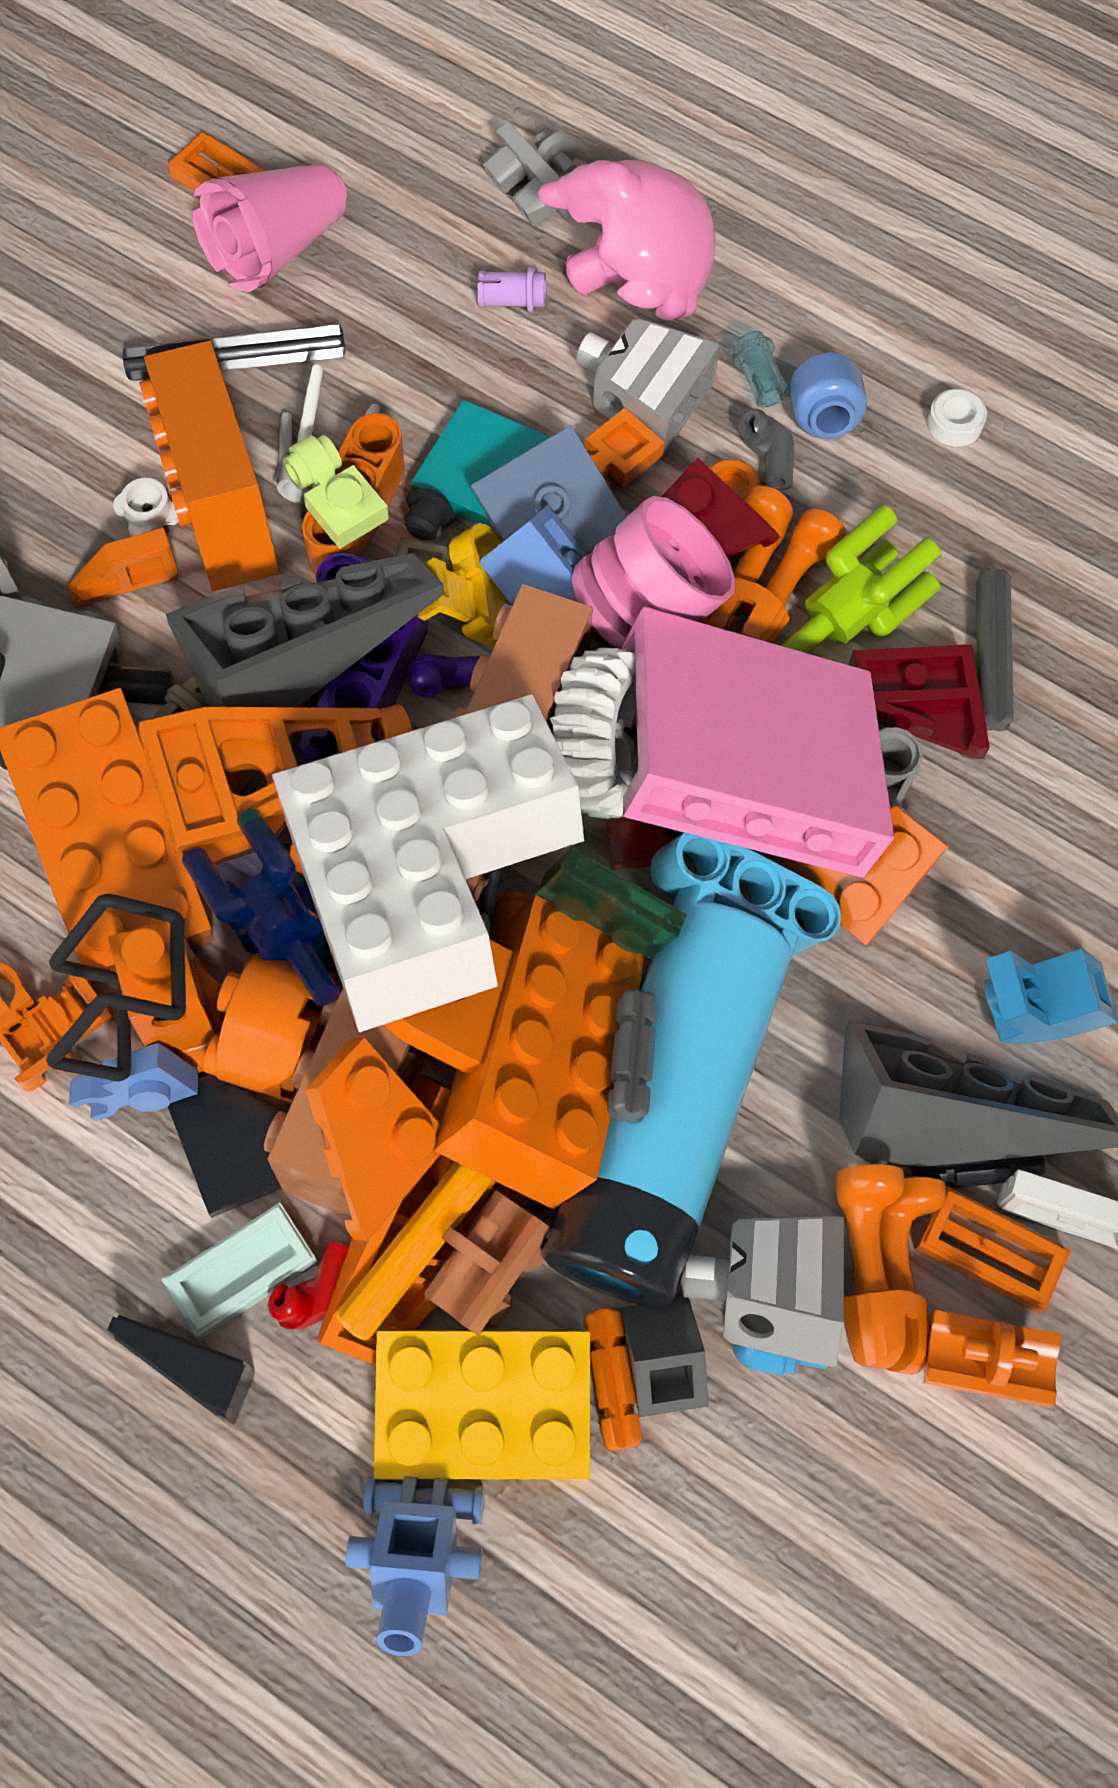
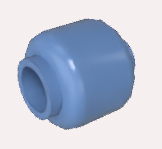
(828, 395)

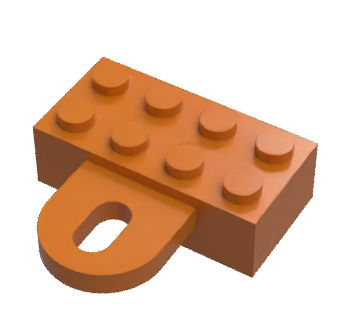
(102, 820)
(532, 1054)

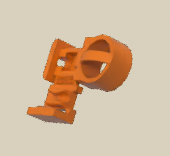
(41, 1024)

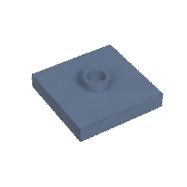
(555, 475)

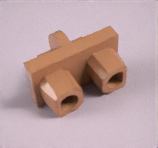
(487, 1263)

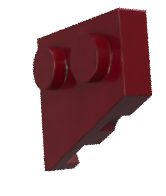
(929, 694)

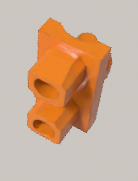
(992, 1358)

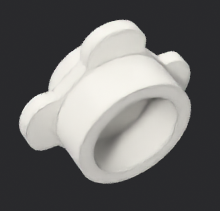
(145, 494)

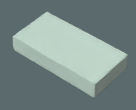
(239, 1271)

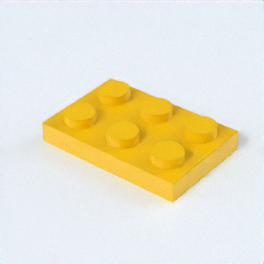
(482, 1404)

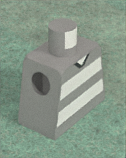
(650, 373)
(779, 1286)

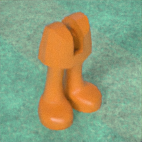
(809, 543)
(885, 1315)

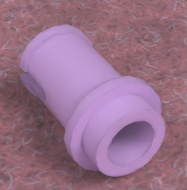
(512, 289)

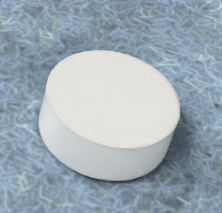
(957, 417)

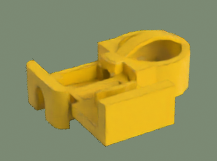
(468, 589)

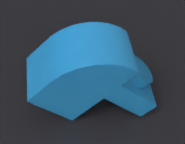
(1048, 997)

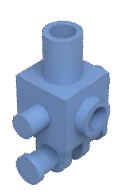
(415, 1554)

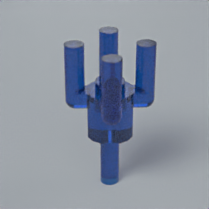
(271, 909)

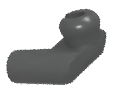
(772, 444)

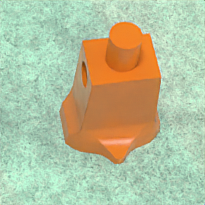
(145, 973)

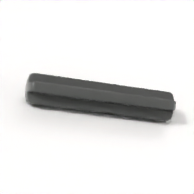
(995, 647)

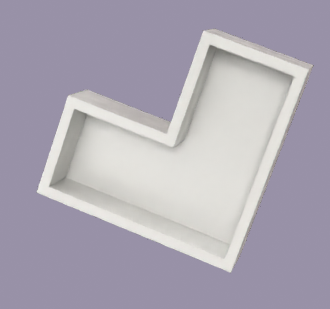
(401, 829)

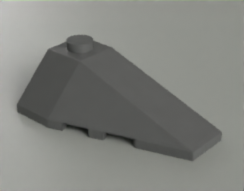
(298, 638)
(936, 1111)

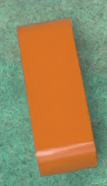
(377, 453)

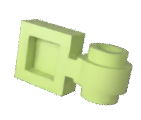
(341, 502)

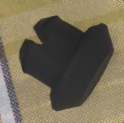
(427, 513)

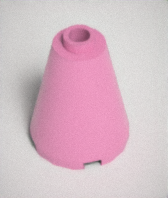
(265, 219)

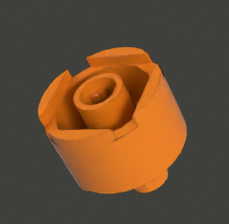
(264, 1028)

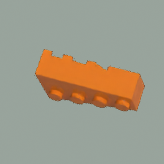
(209, 464)

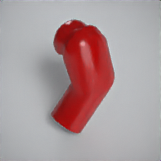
(308, 1302)

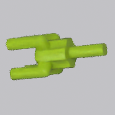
(861, 592)

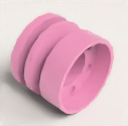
(653, 561)

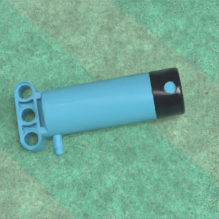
(715, 1003)

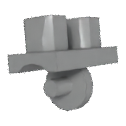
(520, 160)

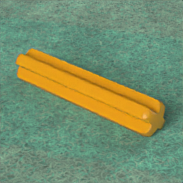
(411, 1250)

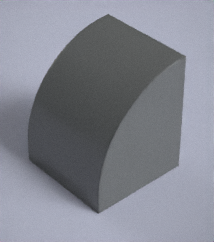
(665, 1357)

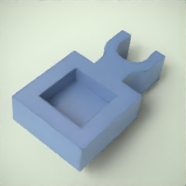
(154, 1083)

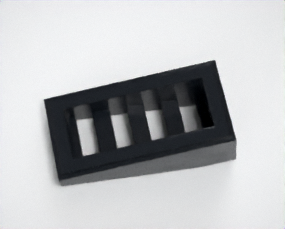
(203, 1373)

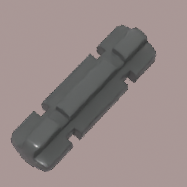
(633, 1056)

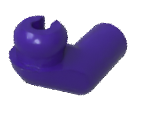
(436, 672)

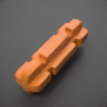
(613, 1380)

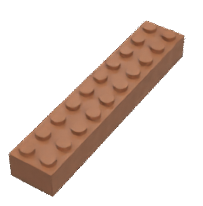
(531, 653)

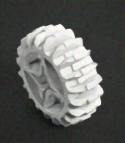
(599, 728)

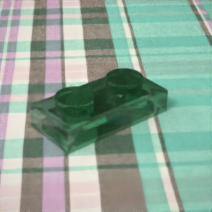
(611, 904)

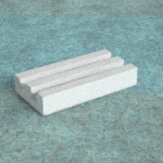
(1060, 1207)

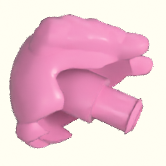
(652, 238)

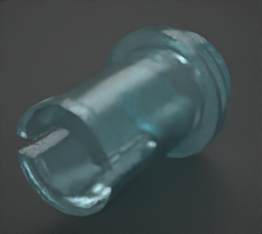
(755, 357)

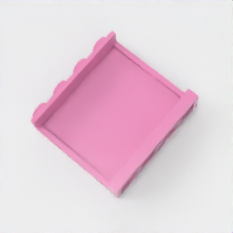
(756, 745)

